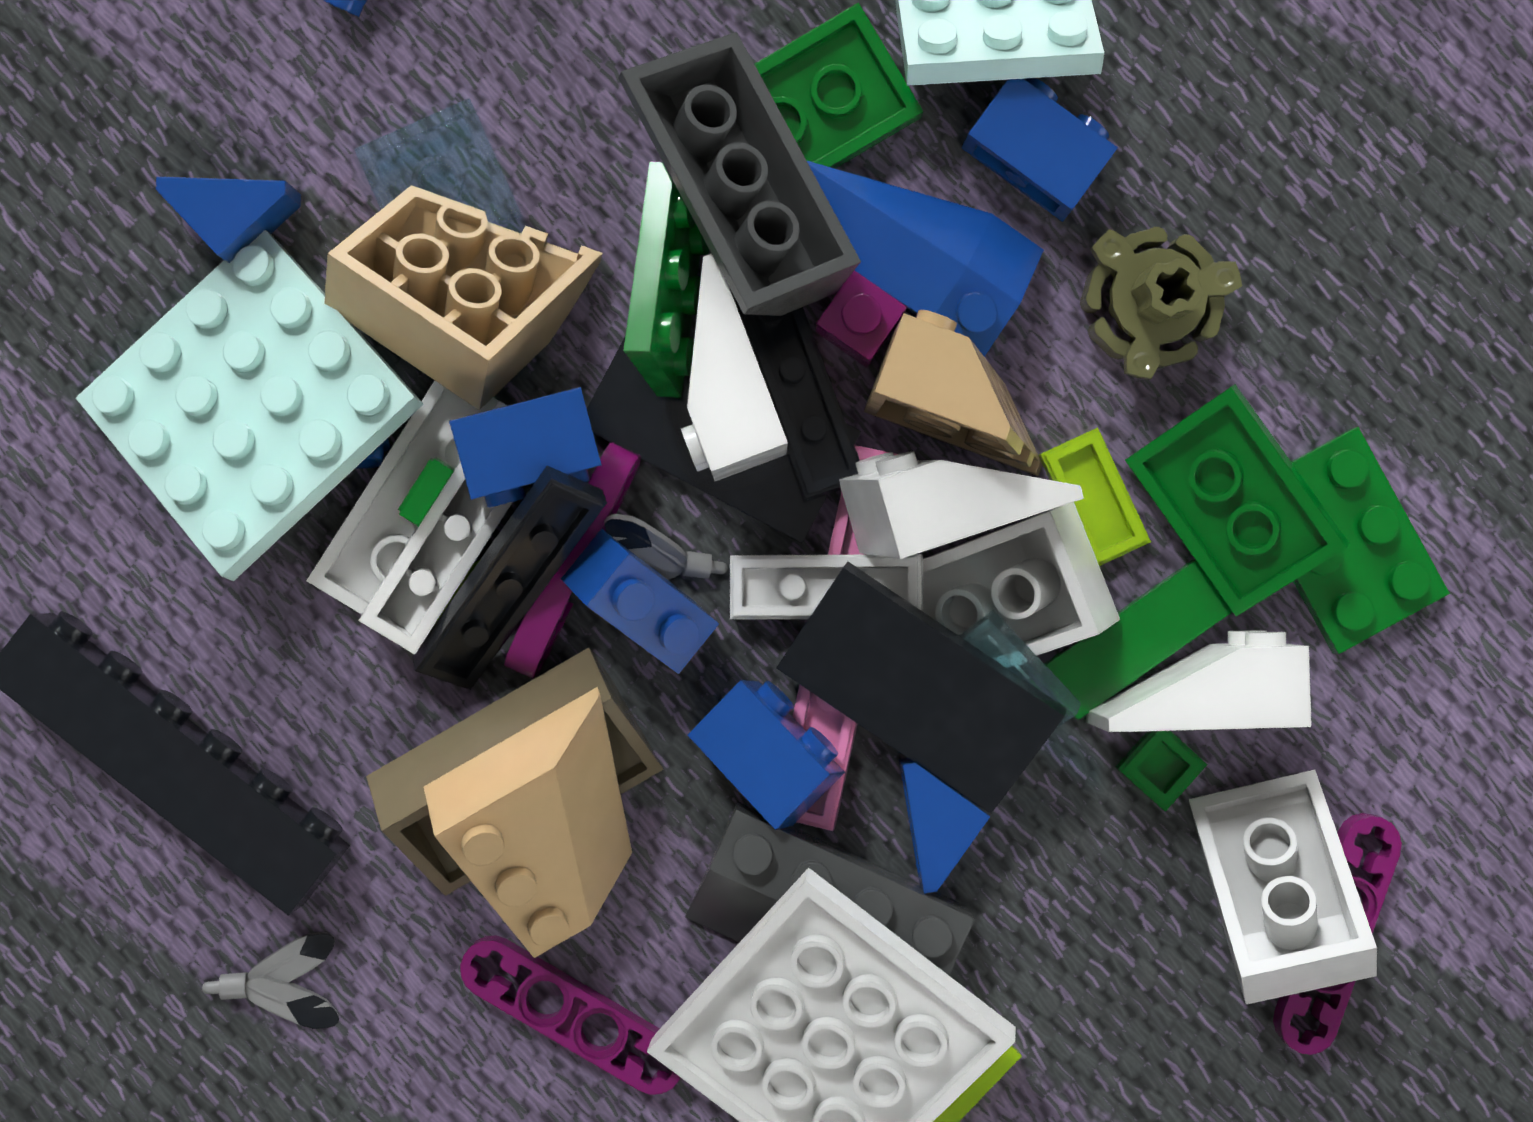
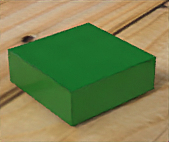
(425, 490)
(1161, 767)

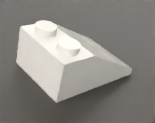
(727, 393)
(922, 504)
(1031, 574)
(1221, 686)
(1283, 888)

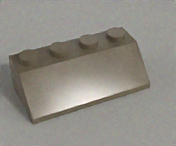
(399, 785)

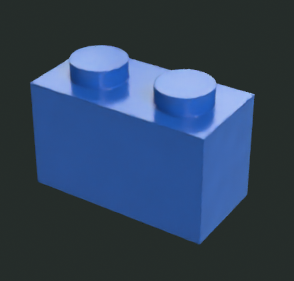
(1040, 145)
(516, 443)
(639, 601)
(767, 752)

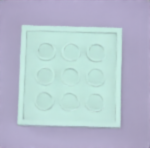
(248, 404)

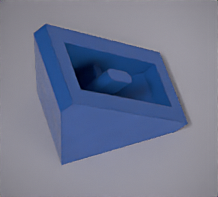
(230, 211)
(940, 823)

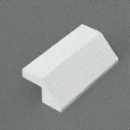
(388, 565)

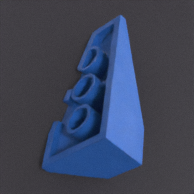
(934, 252)

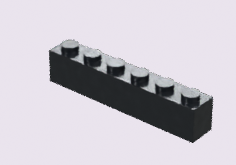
(169, 760)

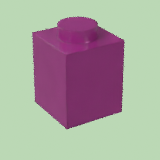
(860, 318)

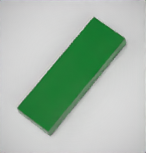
(1142, 638)

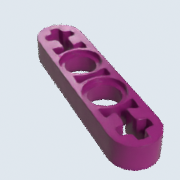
(550, 610)
(1373, 896)
(567, 1023)

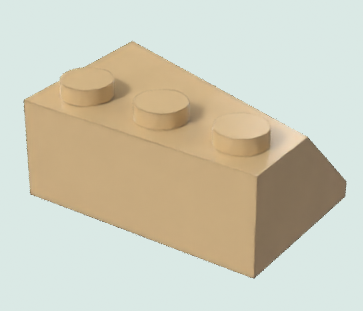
(455, 290)
(949, 392)
(539, 823)

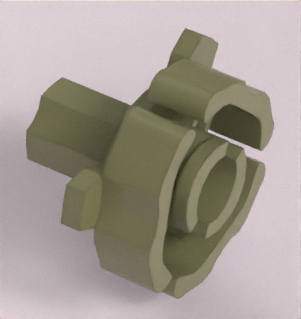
(1135, 296)

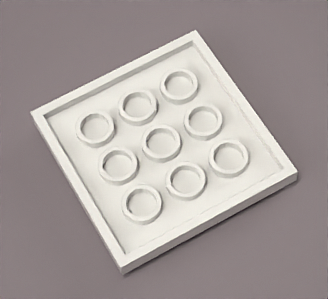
(830, 1021)

